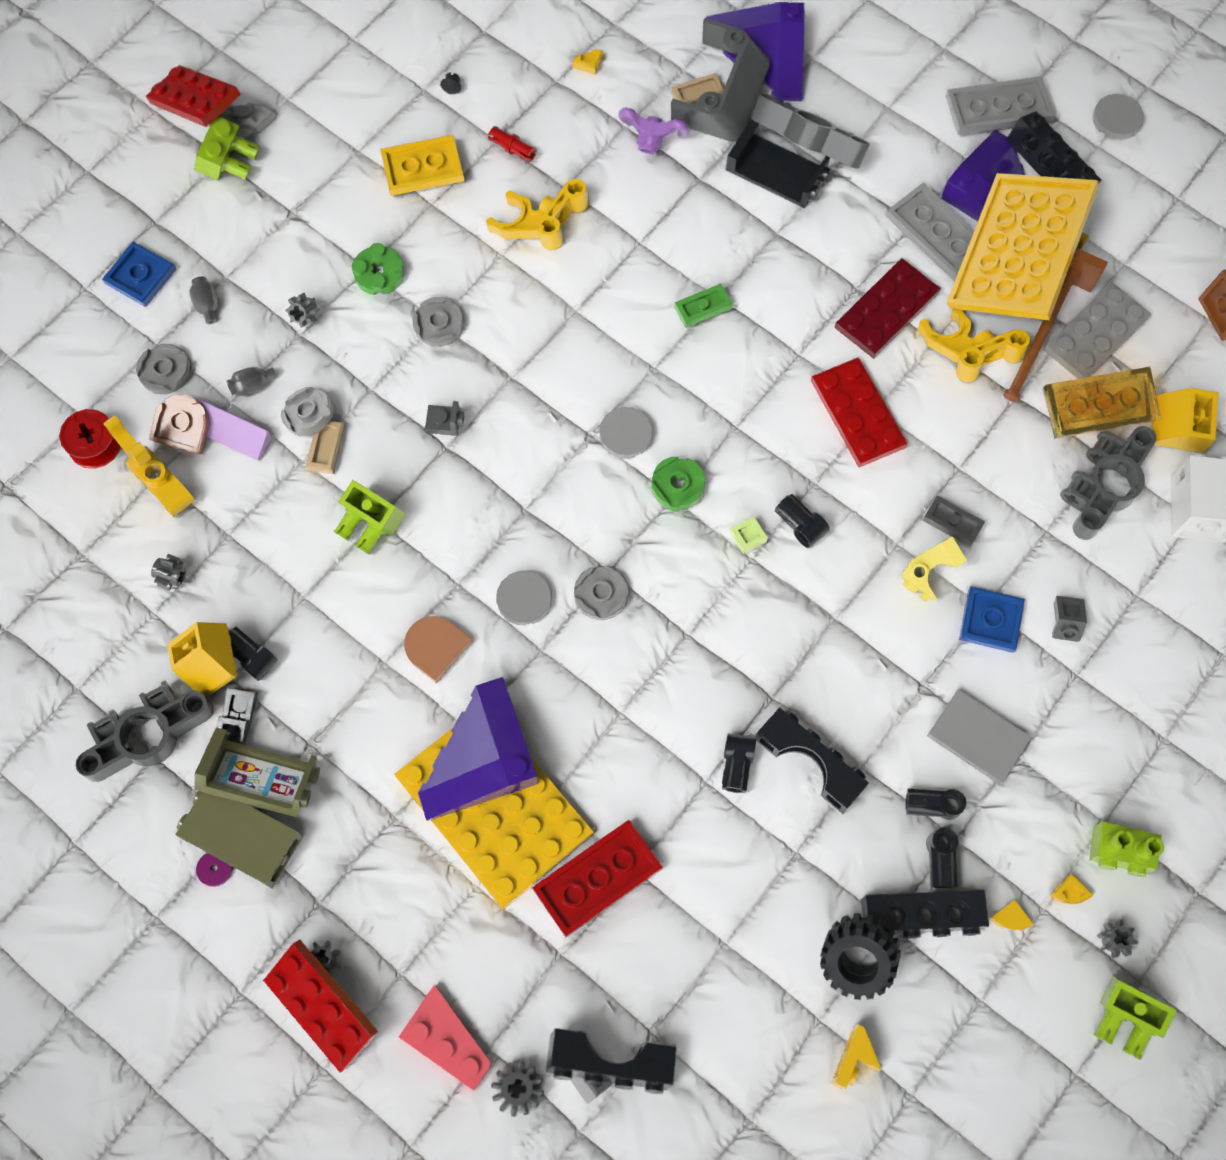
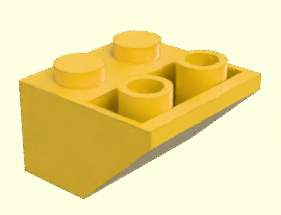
(1187, 419)
(203, 657)

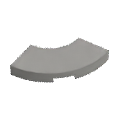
(249, 116)

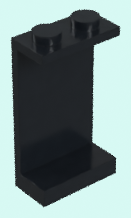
(776, 167)

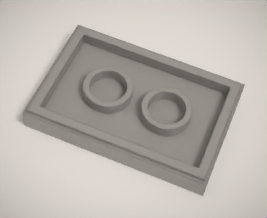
(979, 736)

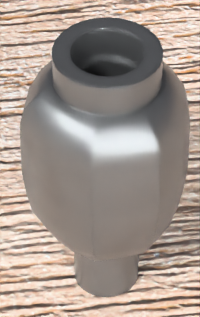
(204, 298)
(249, 380)

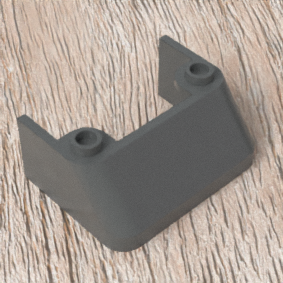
(729, 112)

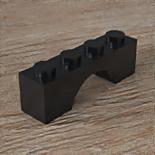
(785, 735)
(573, 1057)

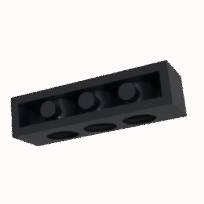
(1047, 150)
(969, 903)

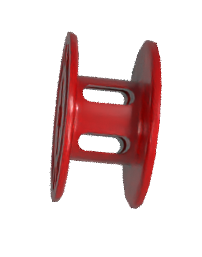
(75, 441)

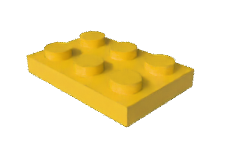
(422, 165)

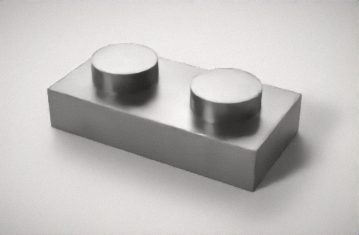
(953, 521)

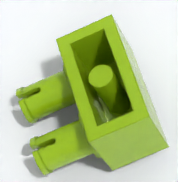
(216, 149)
(366, 505)
(1125, 848)
(1129, 1003)

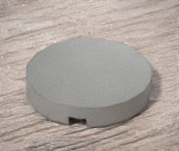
(1117, 116)
(438, 322)
(163, 369)
(307, 411)
(625, 432)
(601, 593)
(523, 598)

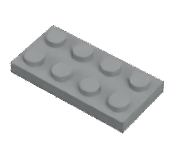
(998, 104)
(933, 228)
(1097, 332)

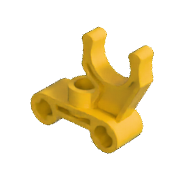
(545, 221)
(976, 351)
(145, 464)

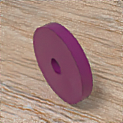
(211, 878)

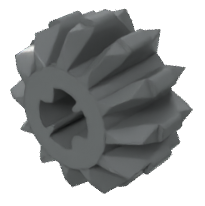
(523, 1098)

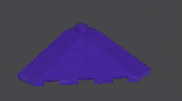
(780, 35)
(973, 179)
(482, 757)

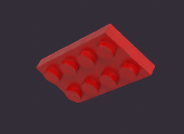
(192, 95)
(858, 412)
(597, 878)
(320, 1006)

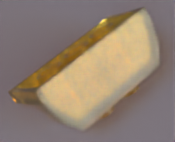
(1101, 402)

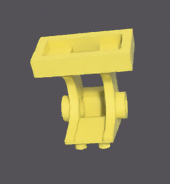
(945, 553)

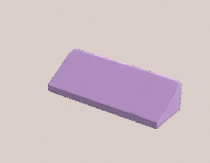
(236, 432)

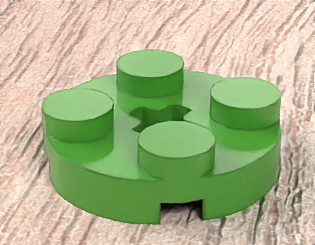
(378, 256)
(673, 497)

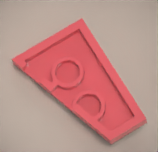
(445, 1040)

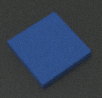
(139, 274)
(991, 619)

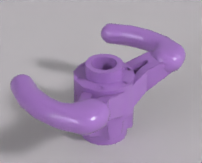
(652, 130)

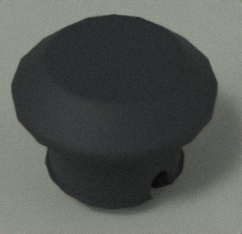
(451, 83)

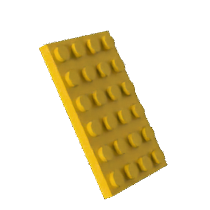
(1023, 245)
(509, 838)

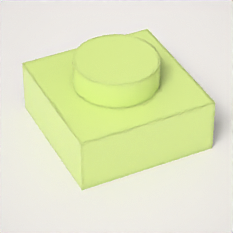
(748, 535)

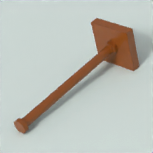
(1083, 273)
(1214, 303)

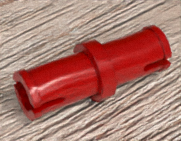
(512, 144)

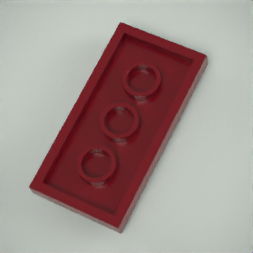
(887, 308)

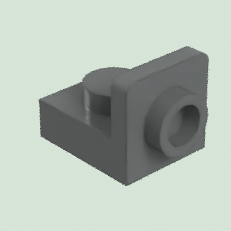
(444, 419)
(1069, 618)

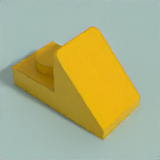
(856, 1050)

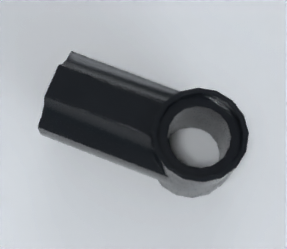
(806, 526)
(252, 656)
(738, 755)
(931, 803)
(943, 862)

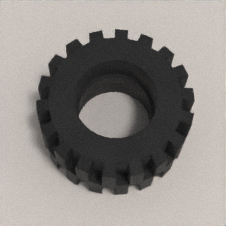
(856, 978)

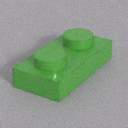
(703, 305)

